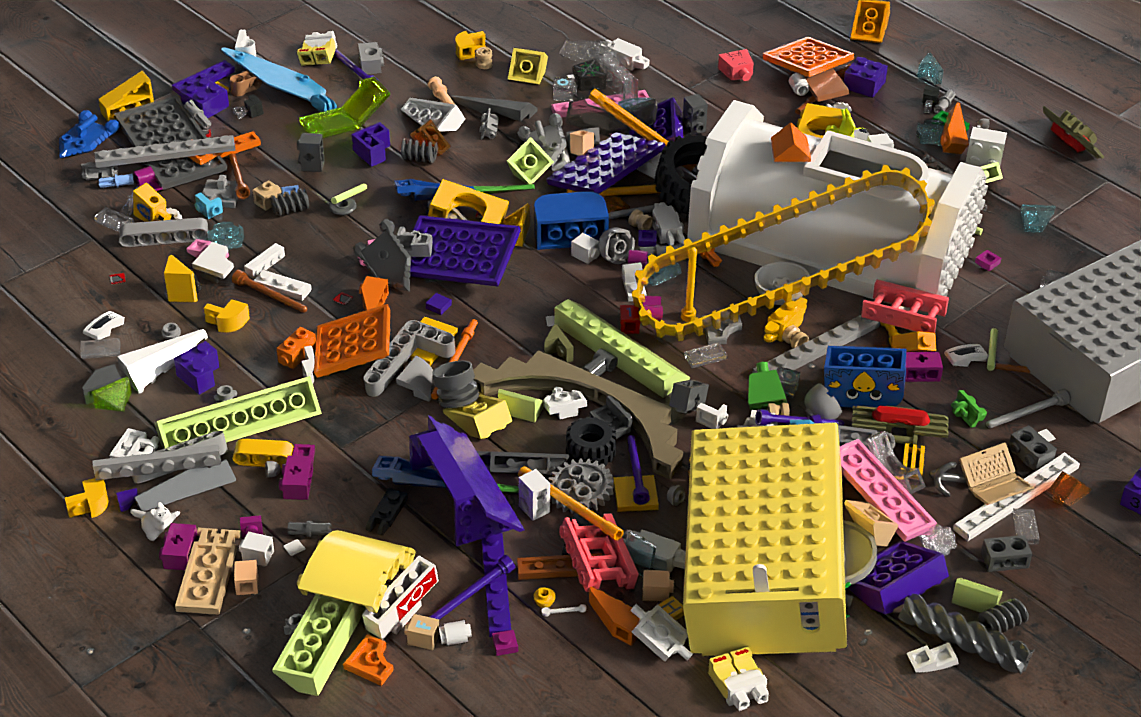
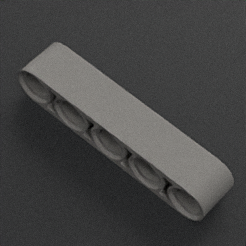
(163, 232)
(209, 439)

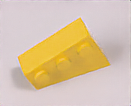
(130, 94)

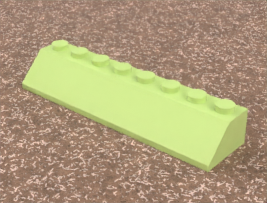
(631, 355)
(243, 414)
(317, 643)

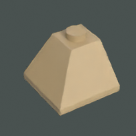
(872, 520)

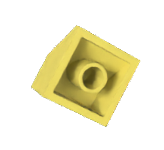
(527, 66)

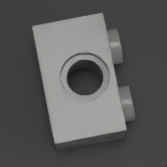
(370, 58)

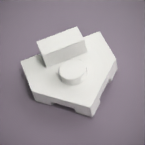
(564, 402)

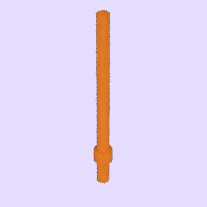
(466, 335)

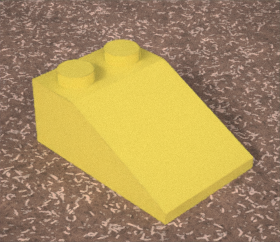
(481, 416)

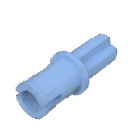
(117, 181)

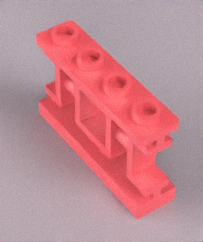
(615, 555)

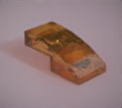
(615, 204)

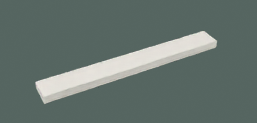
(990, 514)

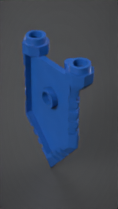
(86, 135)

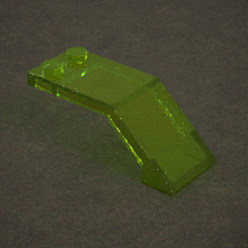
(352, 114)

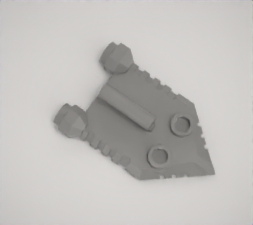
(549, 138)

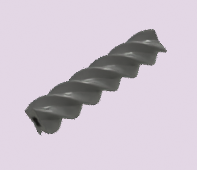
(969, 636)

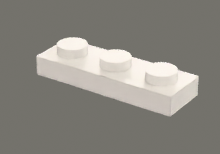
(284, 285)

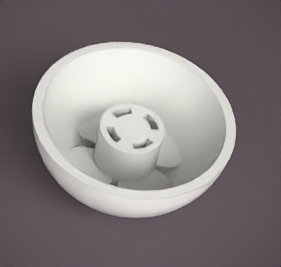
(776, 274)

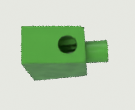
(765, 388)

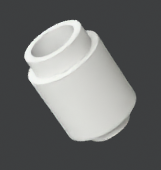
(799, 84)
(455, 632)

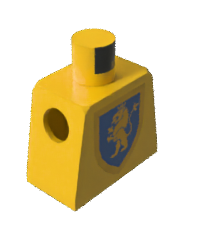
(149, 204)

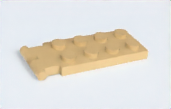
(207, 571)

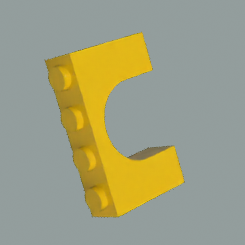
(818, 117)
(454, 195)

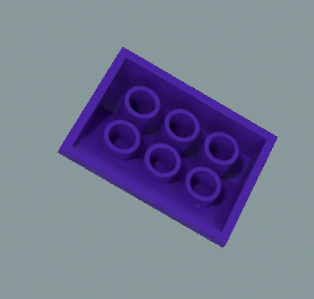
(668, 121)
(898, 574)

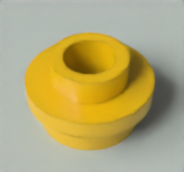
(544, 597)

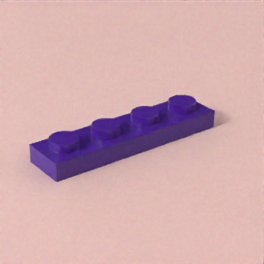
(212, 73)

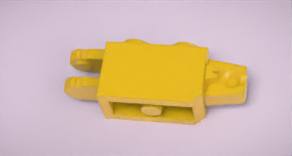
(786, 315)

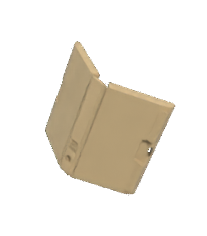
(992, 475)

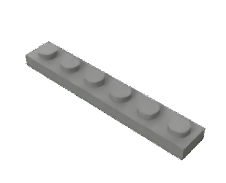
(156, 462)

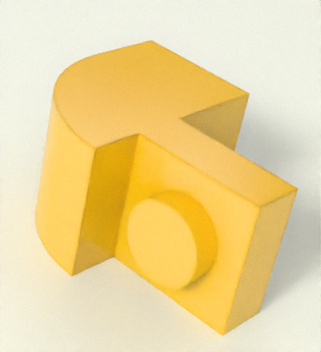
(468, 43)
(228, 318)
(92, 501)

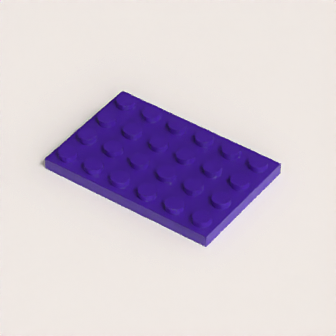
(605, 163)
(465, 250)

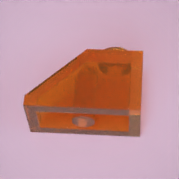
(429, 133)
(1068, 489)

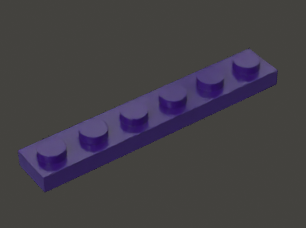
(497, 589)

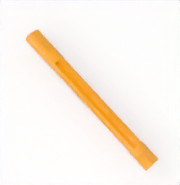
(629, 120)

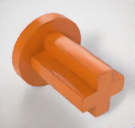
(712, 257)

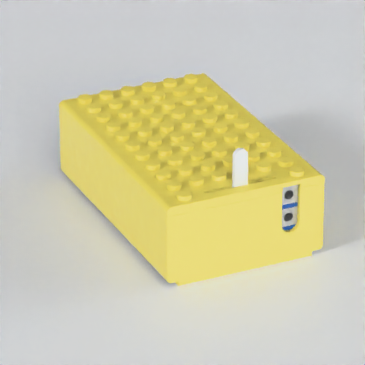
(765, 541)

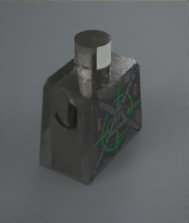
(589, 76)

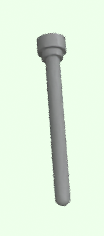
(1059, 398)

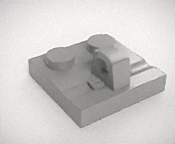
(223, 189)

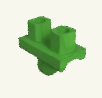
(968, 409)

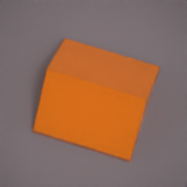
(790, 145)

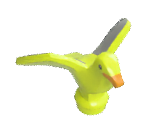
(848, 127)

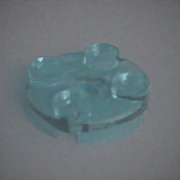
(930, 132)
(234, 234)

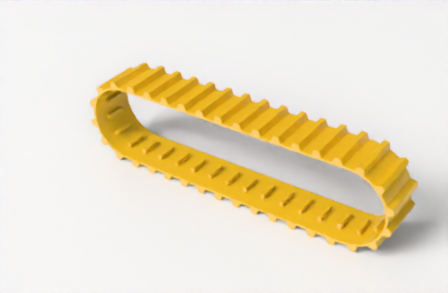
(884, 177)

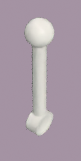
(546, 611)

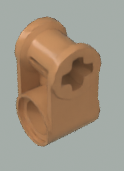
(244, 83)

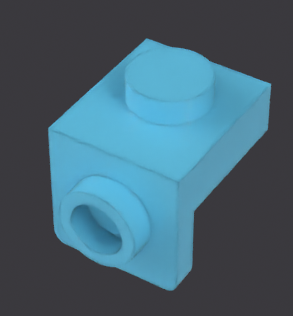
(207, 207)

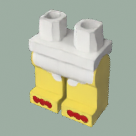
(317, 47)
(739, 678)

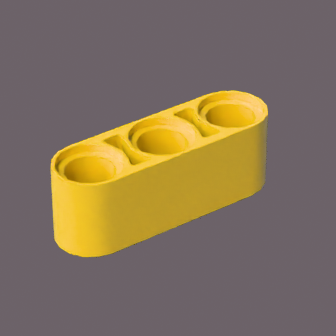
(256, 452)

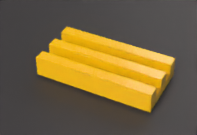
(914, 450)

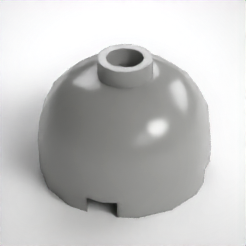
(615, 245)
(819, 402)

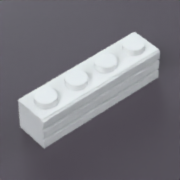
(264, 260)

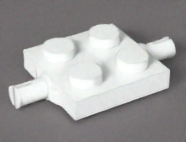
(661, 632)

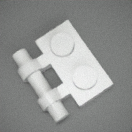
(132, 442)

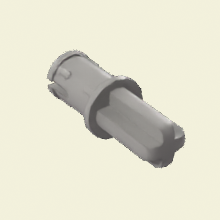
(944, 101)
(197, 114)

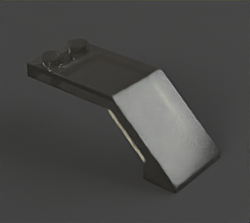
(589, 116)

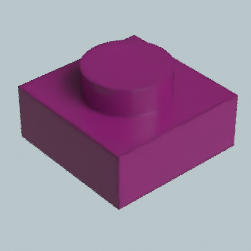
(988, 260)
(304, 450)
(251, 524)
(505, 642)

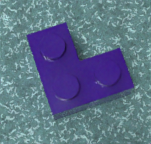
(371, 143)
(197, 367)

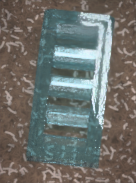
(669, 272)

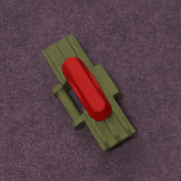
(1080, 136)
(915, 421)

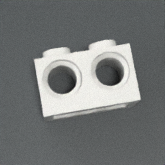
(534, 494)

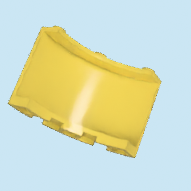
(353, 568)

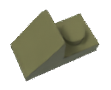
(558, 342)

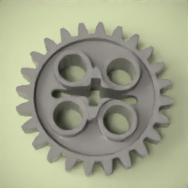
(583, 482)

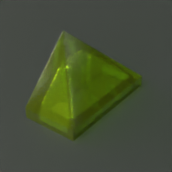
(113, 396)

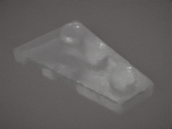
(585, 50)

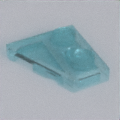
(1036, 216)

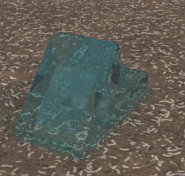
(930, 68)

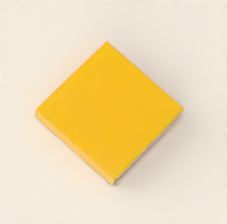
(624, 498)

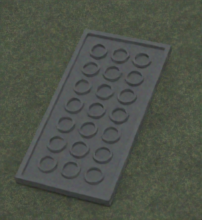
(166, 123)

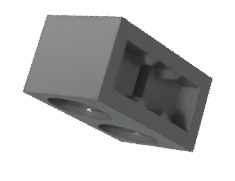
(694, 114)
(1031, 448)
(1006, 553)

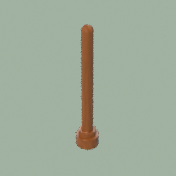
(242, 190)
(241, 278)

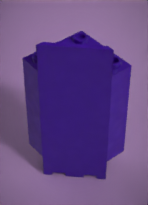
(478, 501)

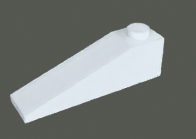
(444, 115)

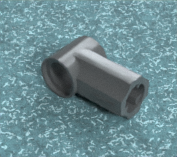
(601, 362)

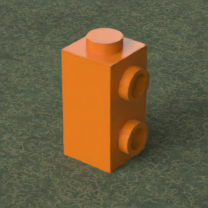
(291, 351)

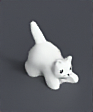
(155, 521)

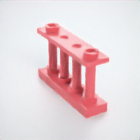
(906, 297)

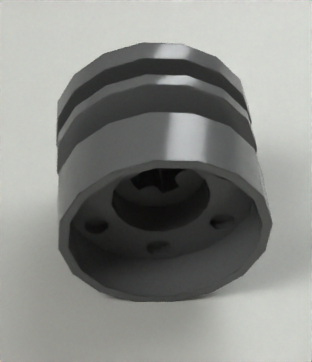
(455, 384)

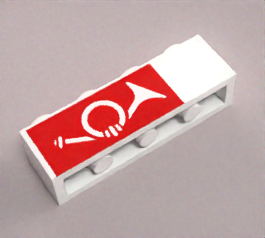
(401, 597)

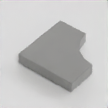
(720, 335)

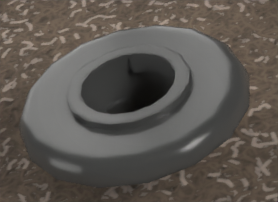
(344, 207)

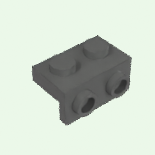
(614, 414)

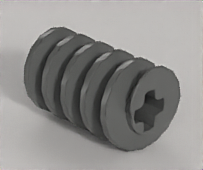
(419, 152)
(289, 201)
(1004, 616)

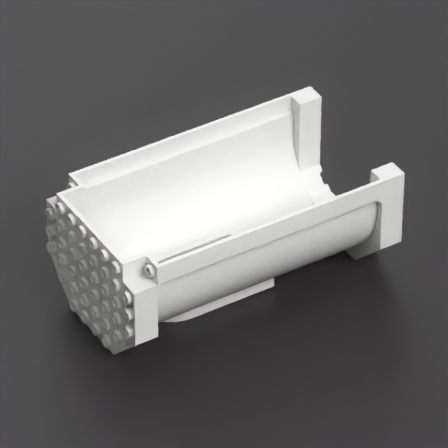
(741, 178)

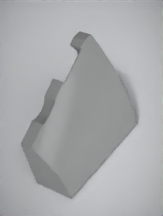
(415, 243)
(418, 378)

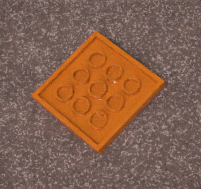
(808, 56)
(352, 341)

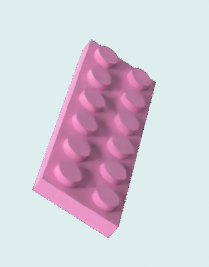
(883, 490)

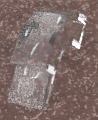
(908, 477)

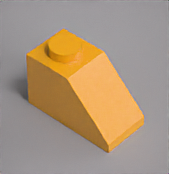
(915, 341)

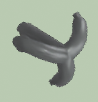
(939, 475)

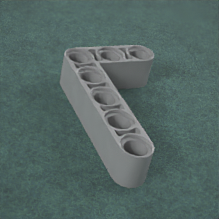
(408, 339)

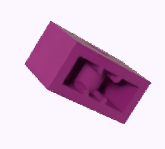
(923, 367)
(297, 477)
(178, 546)

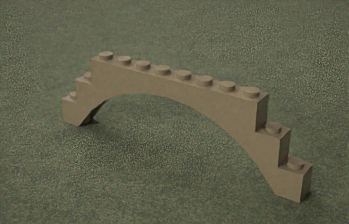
(546, 372)

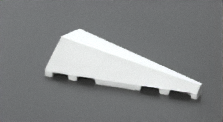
(147, 363)

